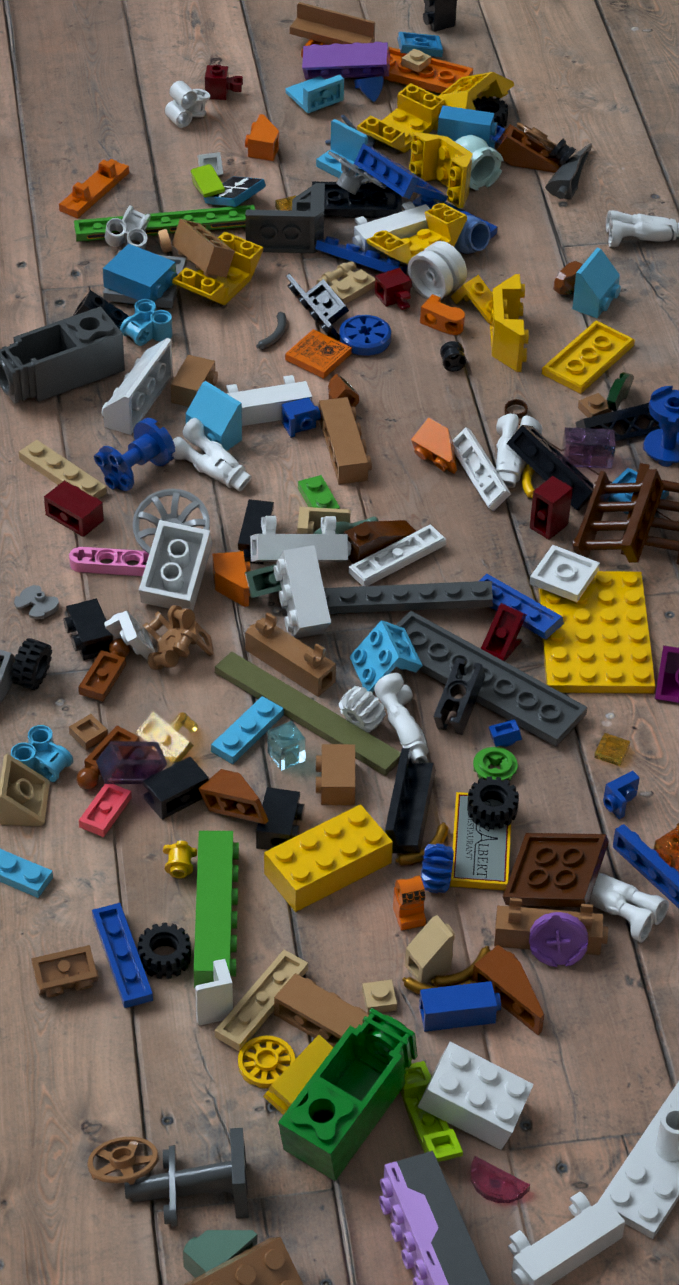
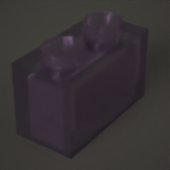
(589, 447)
(130, 761)

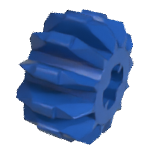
(437, 867)

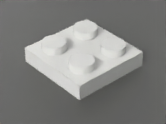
(564, 573)

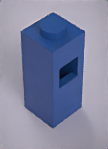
(458, 1006)

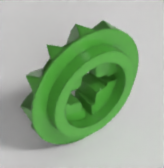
(495, 756)

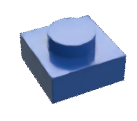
(505, 733)

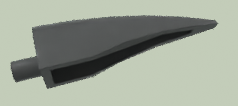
(566, 178)

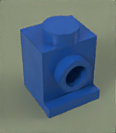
(299, 416)

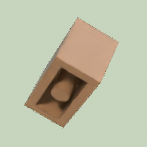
(190, 377)
(337, 774)

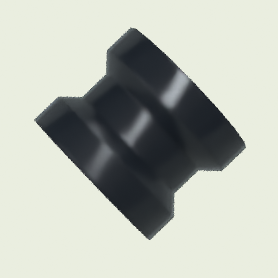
(562, 152)
(453, 356)

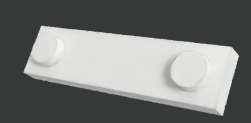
(480, 469)
(397, 555)

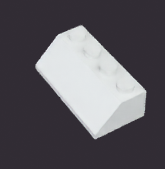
(139, 388)

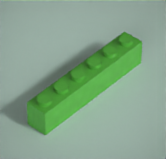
(214, 904)

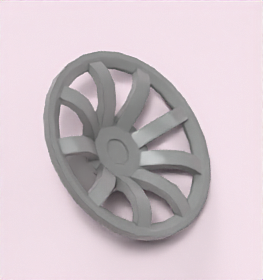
(349, 180)
(173, 517)

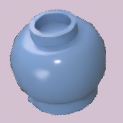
(473, 236)

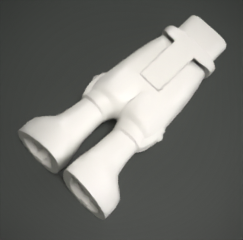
(639, 226)
(216, 460)
(508, 462)
(394, 696)
(616, 899)

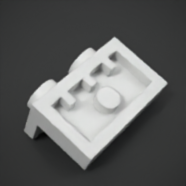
(132, 632)

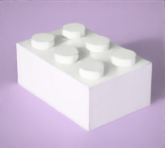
(175, 565)
(302, 592)
(475, 1095)

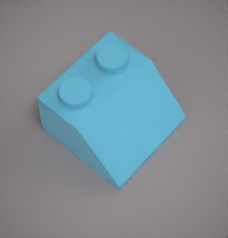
(595, 285)
(218, 414)

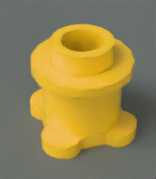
(179, 859)

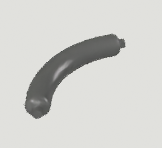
(276, 335)

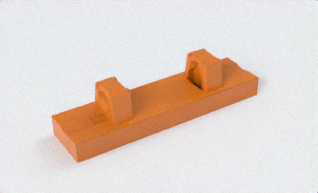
(94, 188)

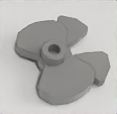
(43, 605)

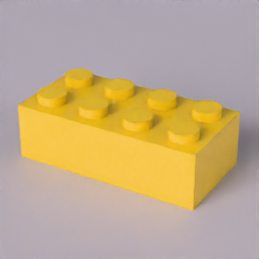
(327, 857)

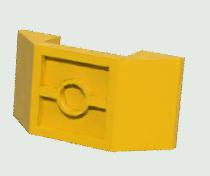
(473, 87)
(415, 112)
(442, 160)
(443, 225)
(239, 274)
(506, 329)

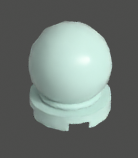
(485, 161)

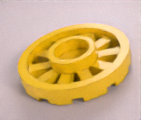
(264, 1060)

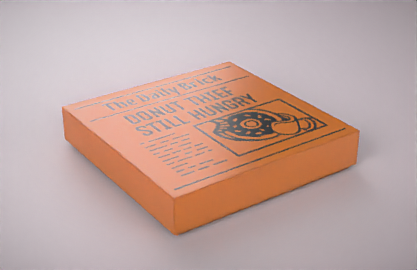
(318, 353)

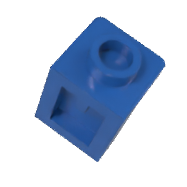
(620, 792)

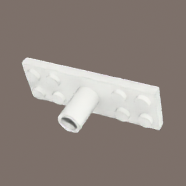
(649, 1178)

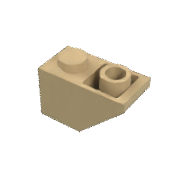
(430, 951)

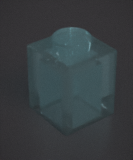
(286, 745)

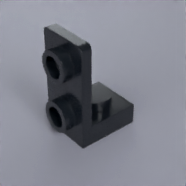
(94, 301)

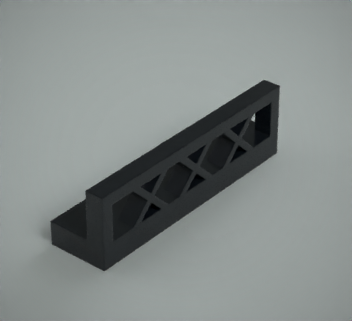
(623, 416)
(550, 462)
(409, 804)

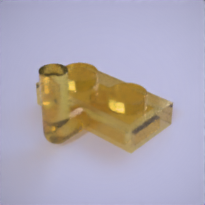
(170, 740)

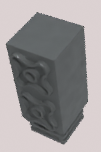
(62, 356)

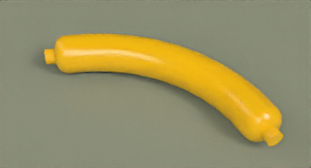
(527, 481)

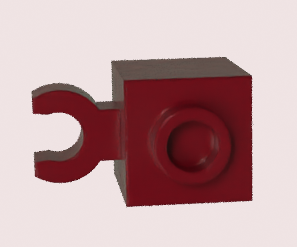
(218, 82)
(393, 288)

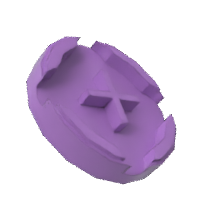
(558, 939)

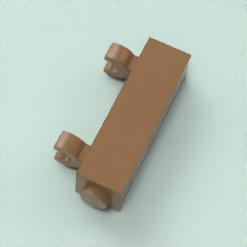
(290, 656)
(514, 925)

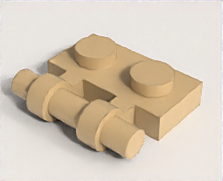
(353, 283)

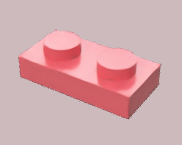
(105, 809)

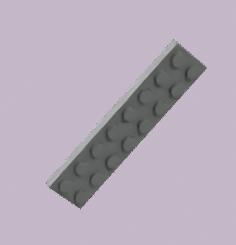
(504, 689)

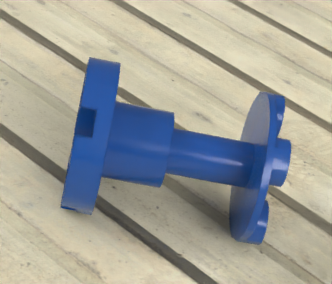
(664, 442)
(149, 445)

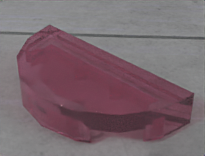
(495, 1183)

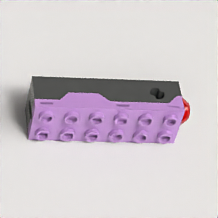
(429, 1224)

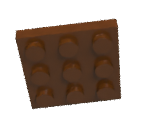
(556, 869)

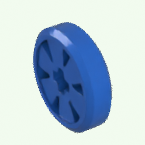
(365, 334)

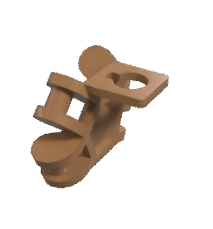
(175, 642)

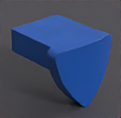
(370, 87)

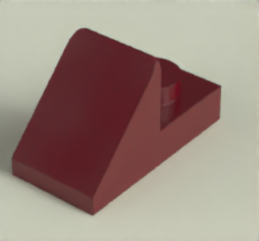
(503, 632)

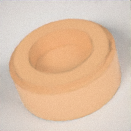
(164, 241)

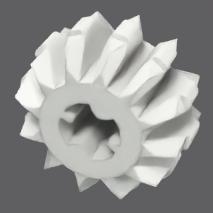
(362, 708)

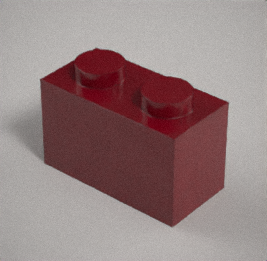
(550, 507)
(74, 508)

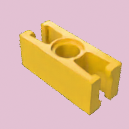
(296, 1076)

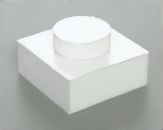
(213, 159)

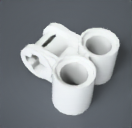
(186, 104)
(131, 229)

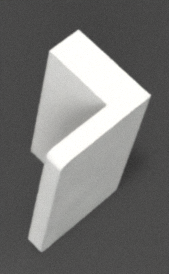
(215, 998)

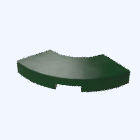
(619, 390)

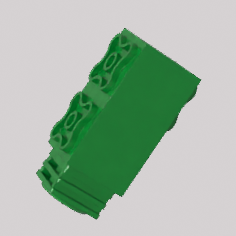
(348, 1094)

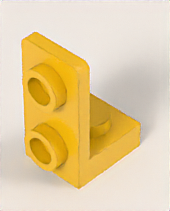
(478, 293)

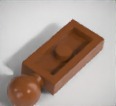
(105, 671)
(88, 777)

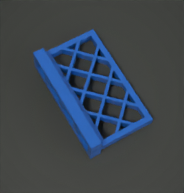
(395, 175)

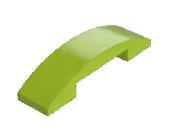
(430, 1130)

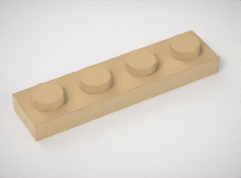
(60, 469)
(259, 1001)

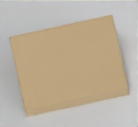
(22, 794)

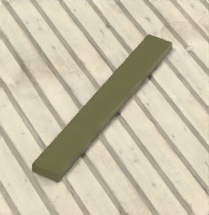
(308, 712)

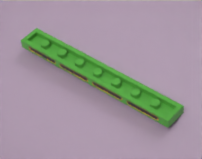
(210, 218)

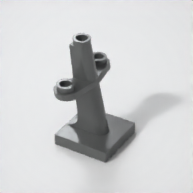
(222, 1176)

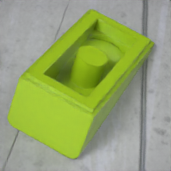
(207, 181)

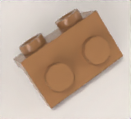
(64, 971)

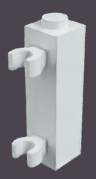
(400, 224)
(266, 403)
(328, 545)
(568, 1246)

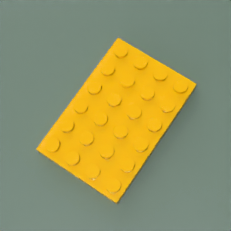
(602, 638)

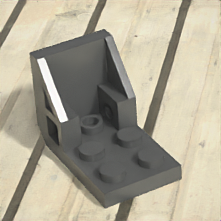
(290, 230)

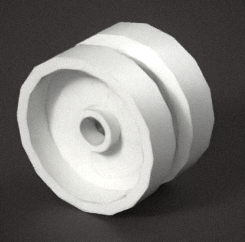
(437, 270)

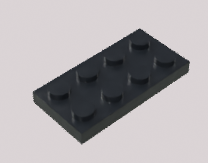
(368, 202)

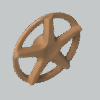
(537, 134)
(122, 1159)

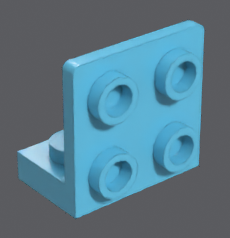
(317, 92)
(345, 143)
(381, 652)

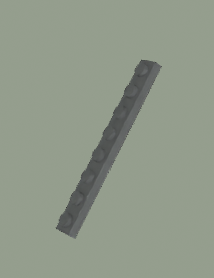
(408, 597)

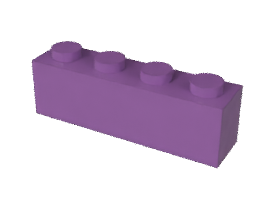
(347, 60)

